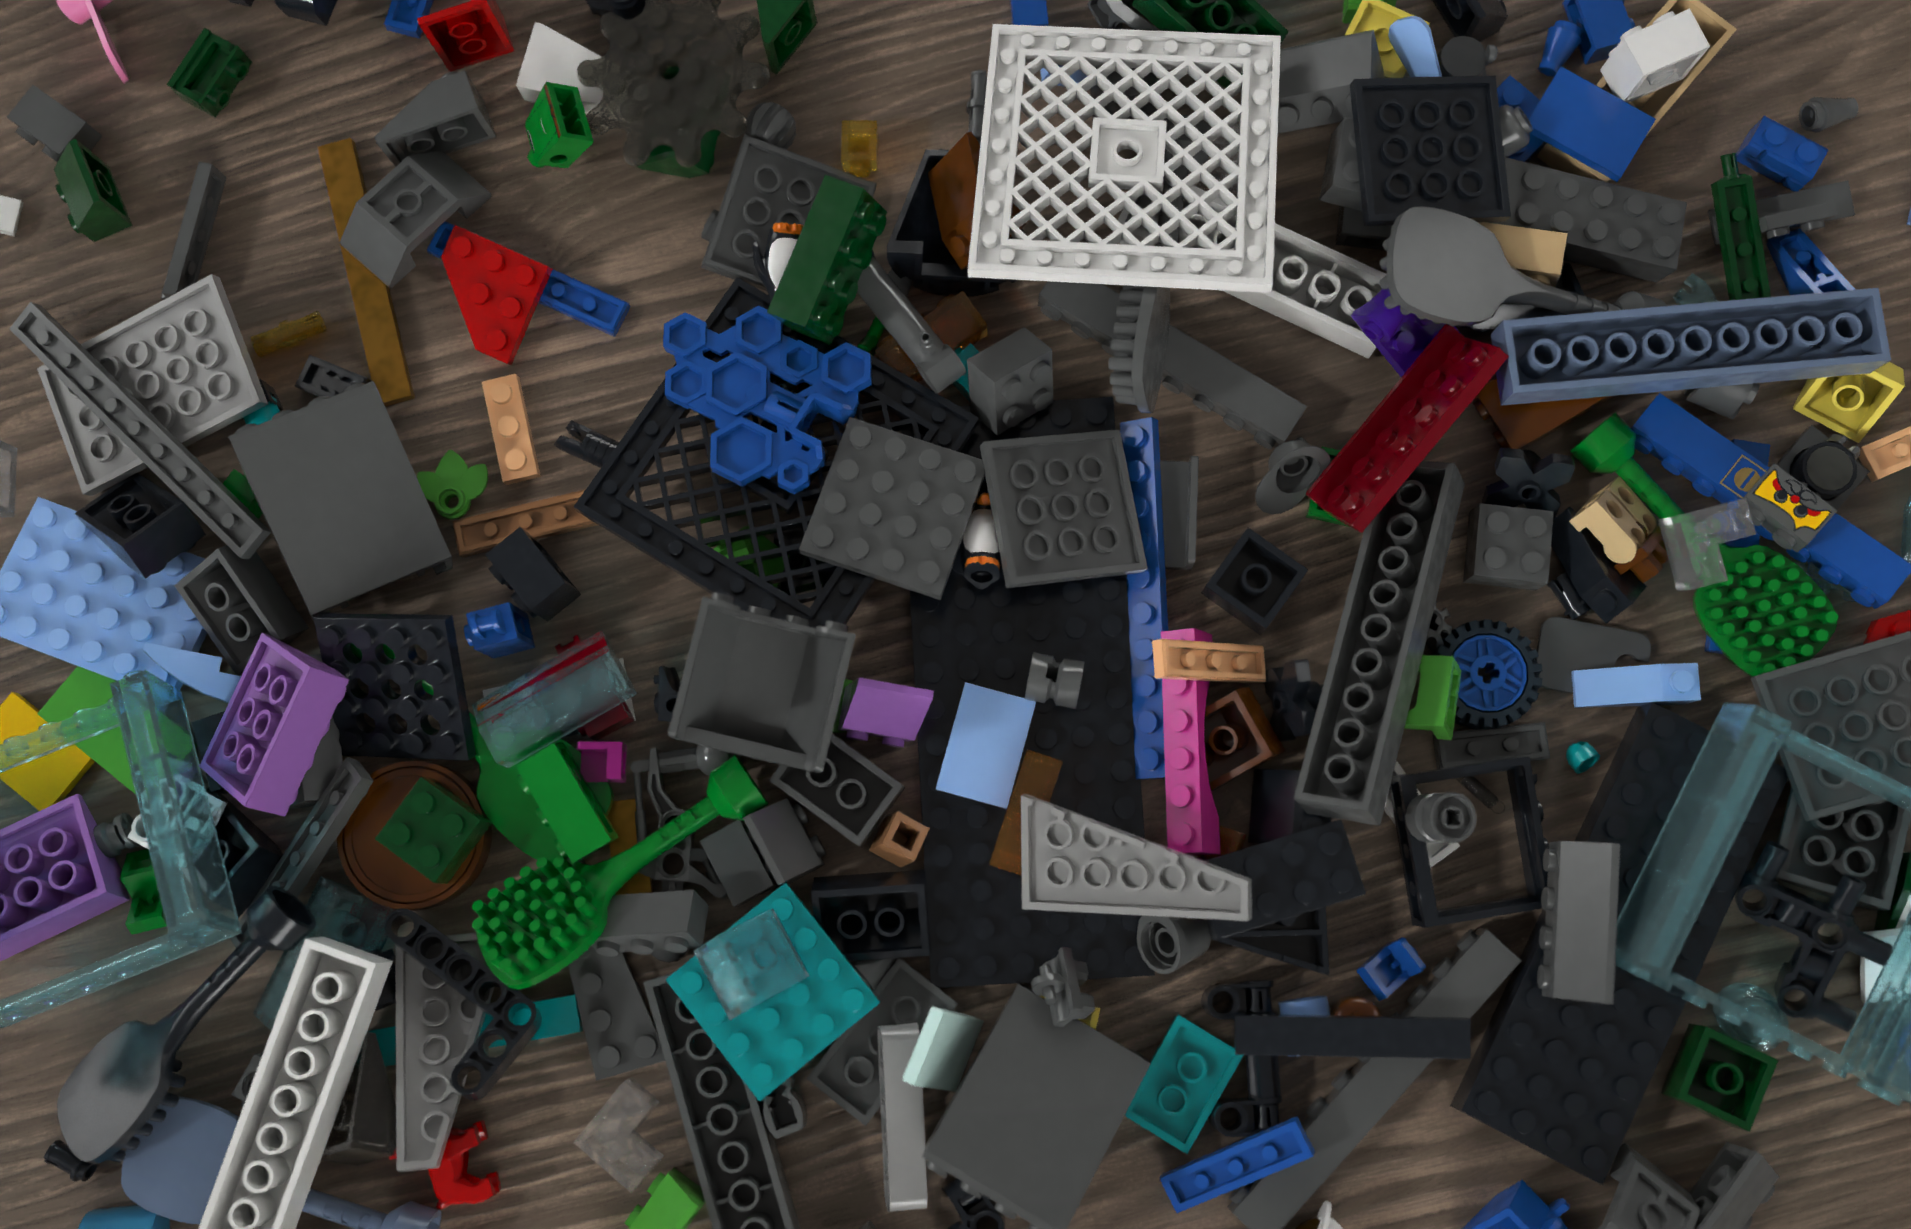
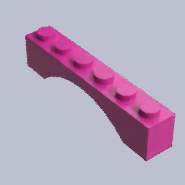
(1189, 800)

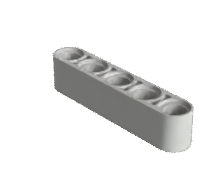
(901, 1121)

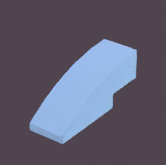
(195, 670)

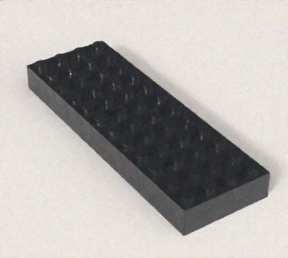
(1576, 1070)

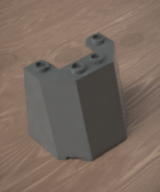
(761, 684)

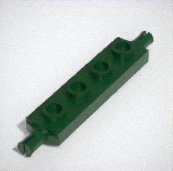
(1739, 233)

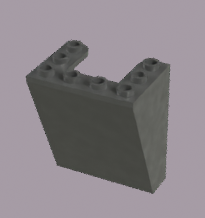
(340, 497)
(1035, 1113)

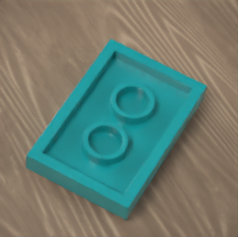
(1183, 1083)

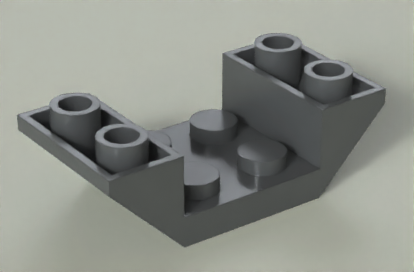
(407, 210)
(1647, 1196)

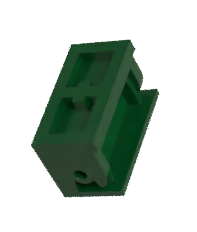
(210, 73)

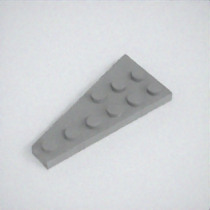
(1097, 868)
(431, 1037)

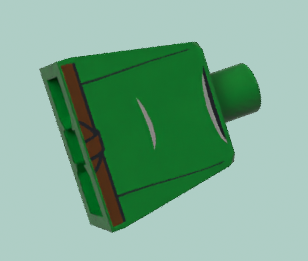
(557, 127)

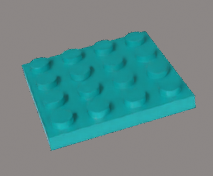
(796, 1024)

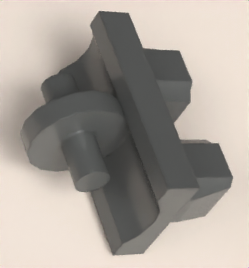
(1060, 986)

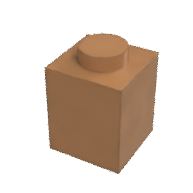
(899, 839)

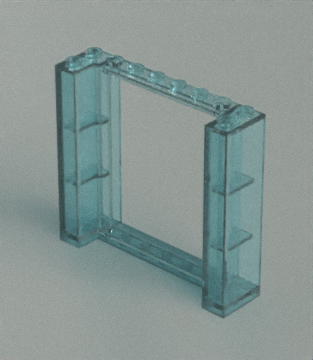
(176, 827)
(1689, 859)

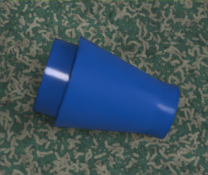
(1559, 45)

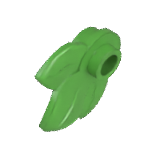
(453, 480)

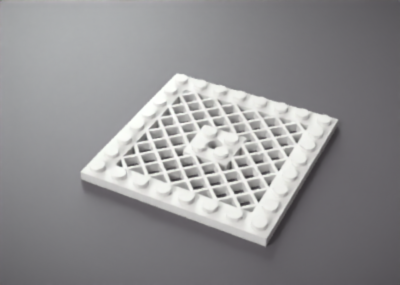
(1137, 263)

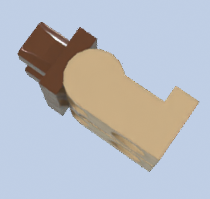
(1624, 529)

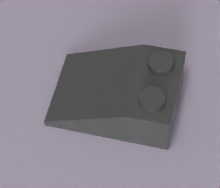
(441, 117)

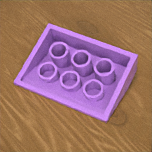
(273, 726)
(53, 875)

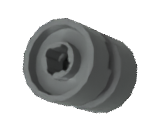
(1067, 685)
(1441, 817)

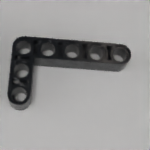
(473, 989)

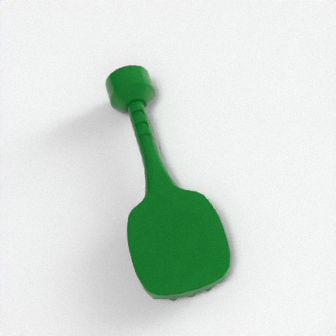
(1769, 606)
(504, 799)
(563, 906)

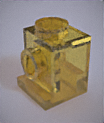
(856, 137)

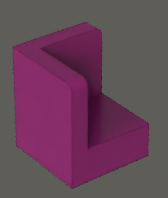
(603, 761)

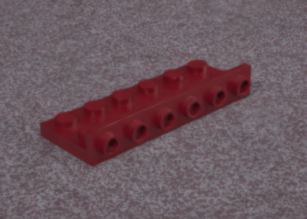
(1405, 427)

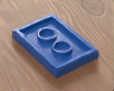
(1589, 124)

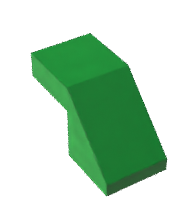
(140, 881)

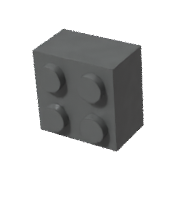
(1010, 380)
(1508, 547)

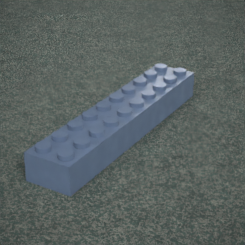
(1691, 346)

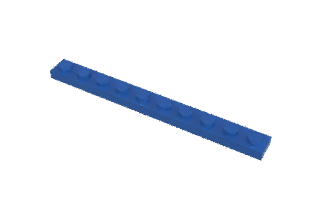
(1146, 596)

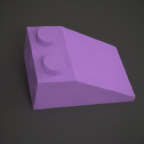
(883, 711)

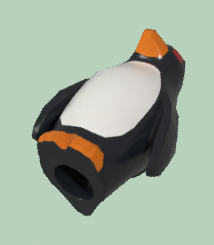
(778, 251)
(980, 547)

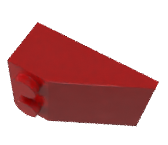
(467, 33)

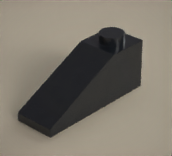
(1592, 570)

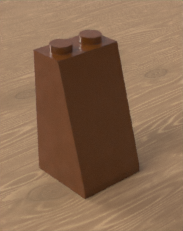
(1527, 423)

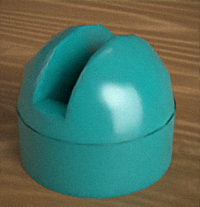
(1581, 756)

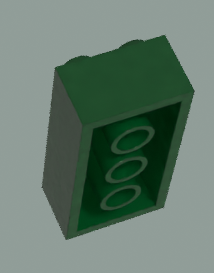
(1211, 17)
(828, 260)

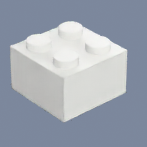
(1654, 56)

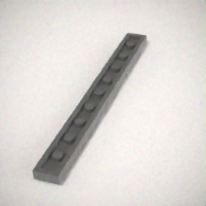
(140, 431)

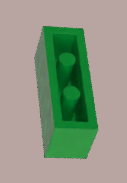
(565, 802)

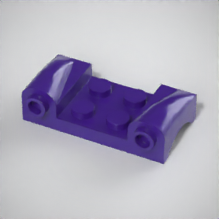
(1395, 335)

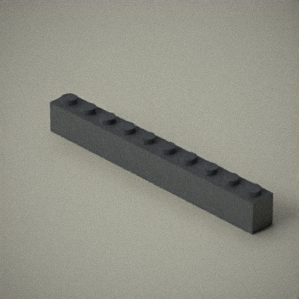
(1374, 1083)

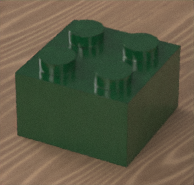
(433, 830)
(1719, 1076)

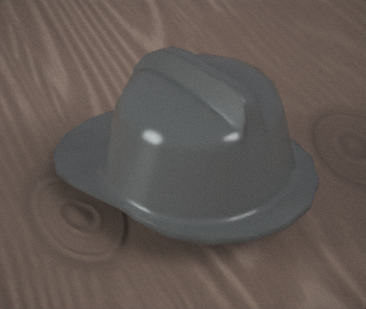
(1290, 474)

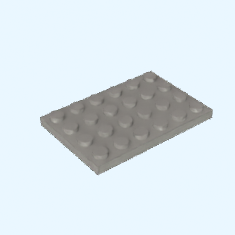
(179, 363)

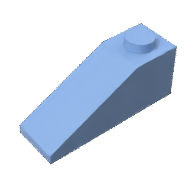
(1636, 685)

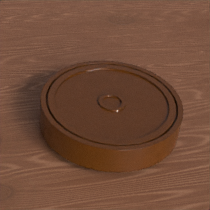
(382, 873)

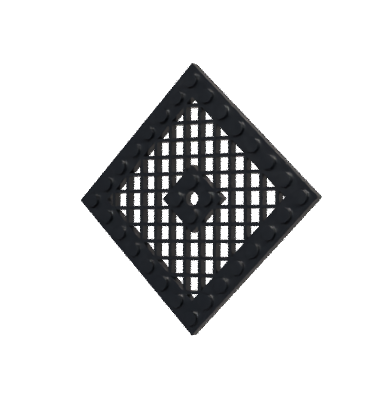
(608, 494)

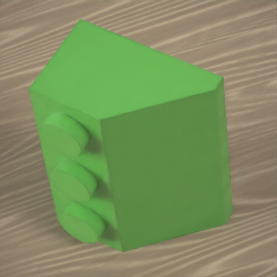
(672, 1203)

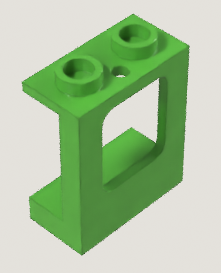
(1436, 696)

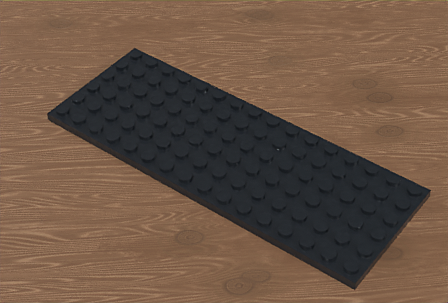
(989, 641)

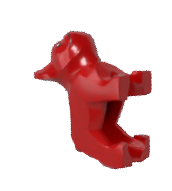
(451, 1179)

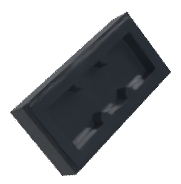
(325, 378)

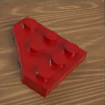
(494, 291)

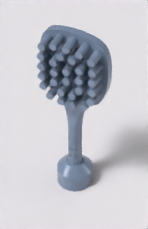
(182, 1158)

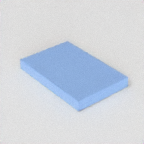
(985, 745)

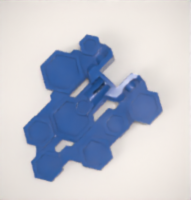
(743, 387)

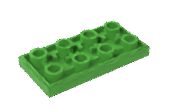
(87, 691)

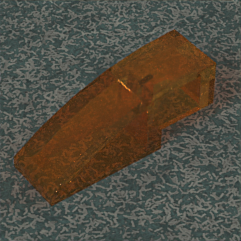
(1036, 779)

